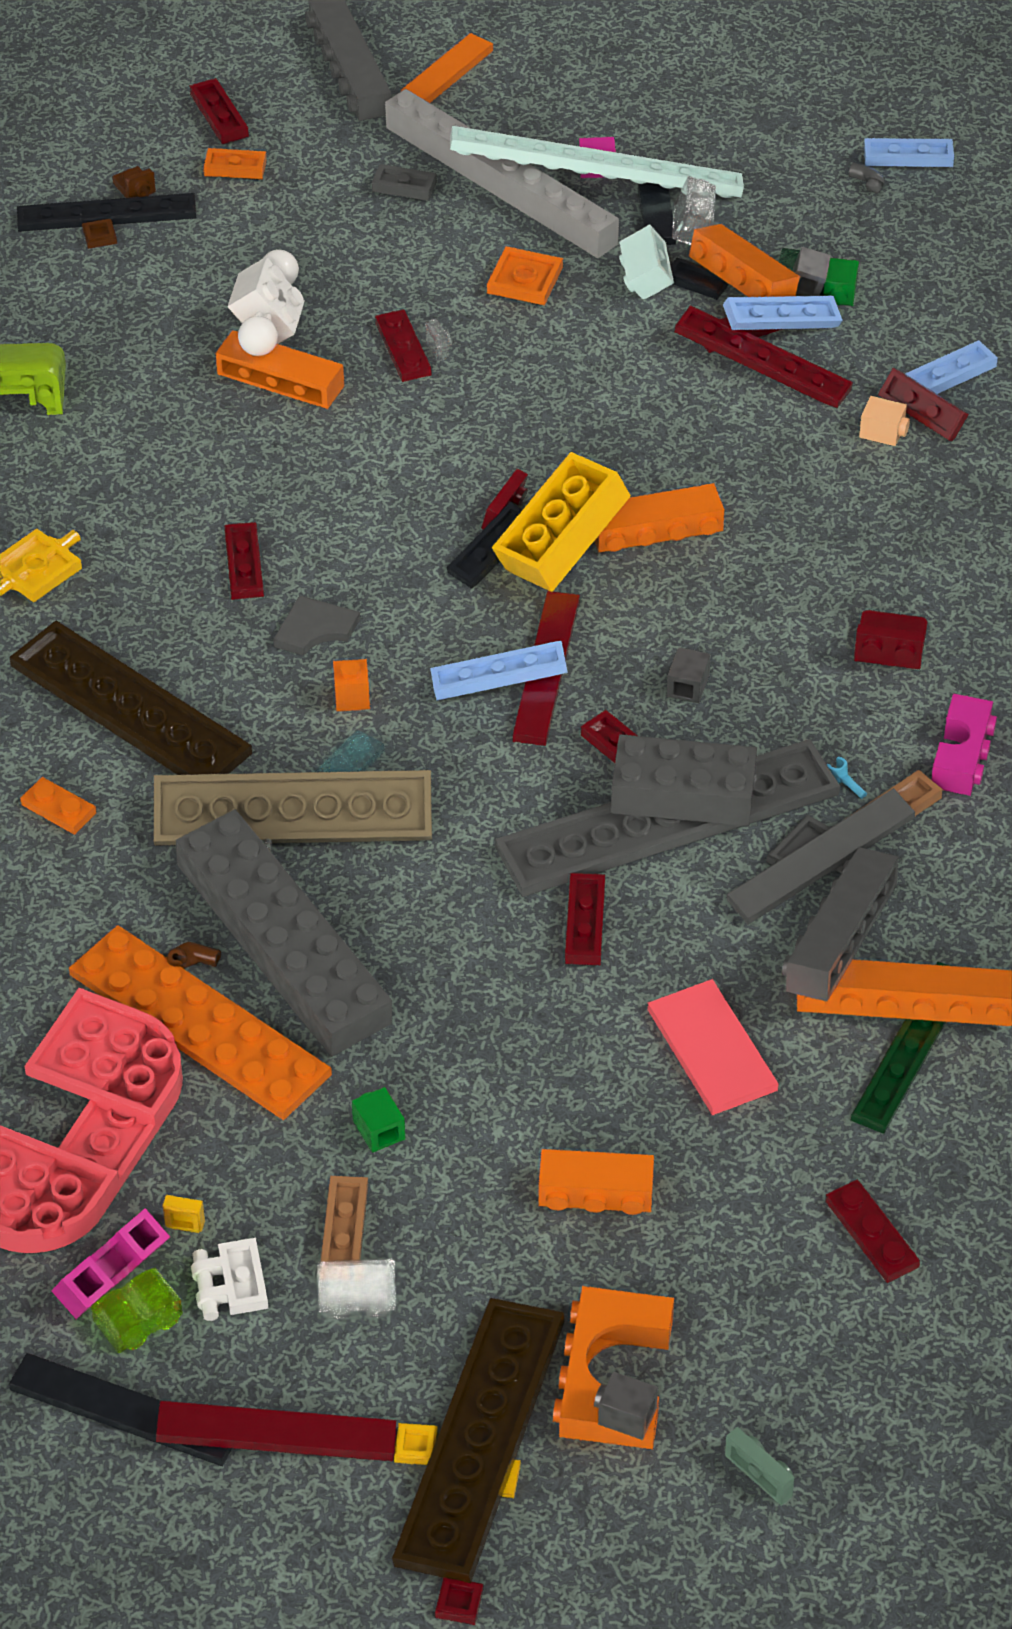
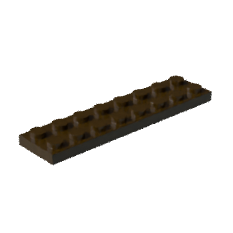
(129, 704)
(479, 1441)

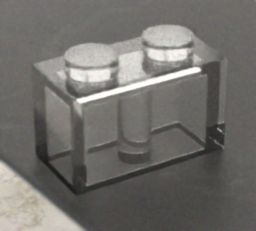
(693, 208)
(356, 1287)

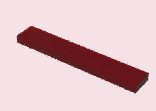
(763, 357)
(540, 695)
(276, 1431)

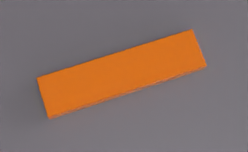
(450, 67)

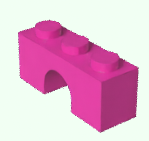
(958, 765)
(110, 1263)

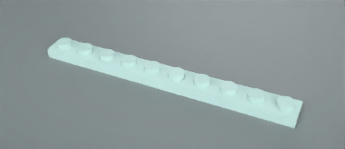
(588, 160)

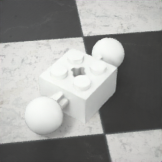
(267, 302)

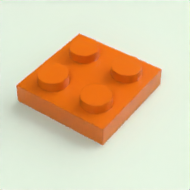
(525, 275)

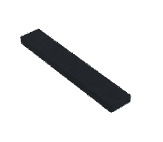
(118, 210)
(99, 1402)

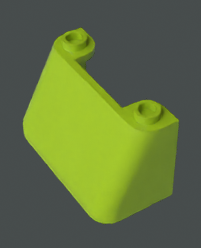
(35, 371)

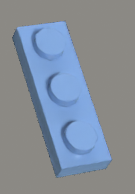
(908, 152)
(955, 367)

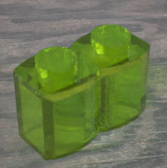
(137, 1310)

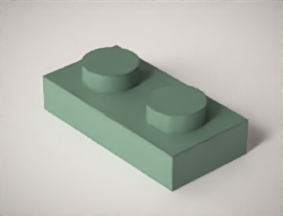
(756, 1463)

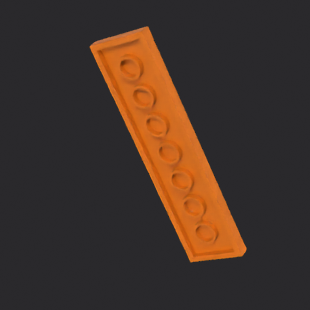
(203, 1022)

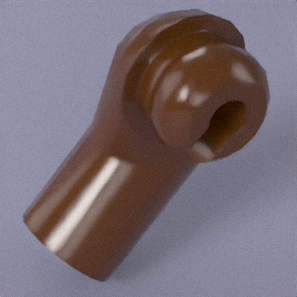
(193, 953)

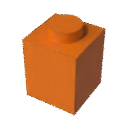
(351, 685)

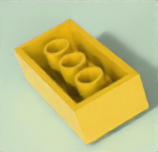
(561, 521)

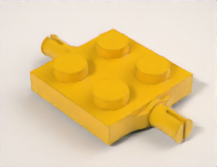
(38, 564)

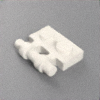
(242, 1276)

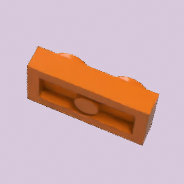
(235, 163)
(58, 805)

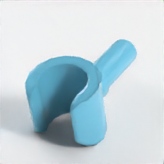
(841, 775)

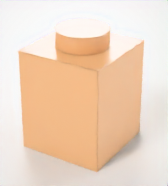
(884, 421)

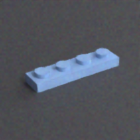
(782, 312)
(498, 670)

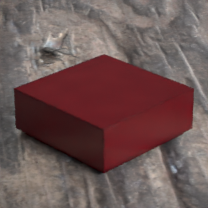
(459, 1601)

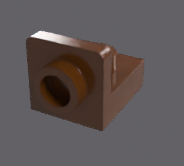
(135, 182)

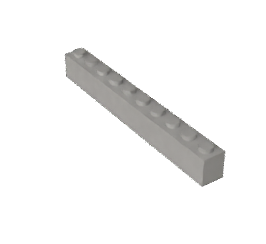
(515, 183)

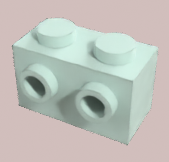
(645, 262)

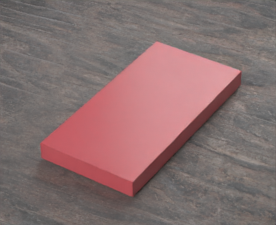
(712, 1047)

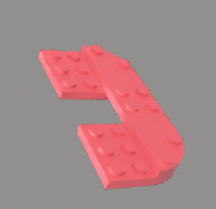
(132, 1080)

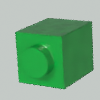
(842, 280)
(378, 1119)

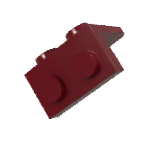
(890, 639)

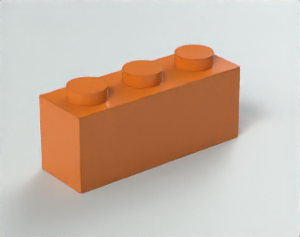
(596, 1181)

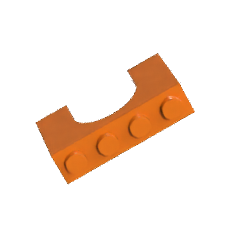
(603, 1321)

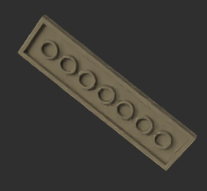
(299, 805)

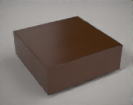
(99, 233)

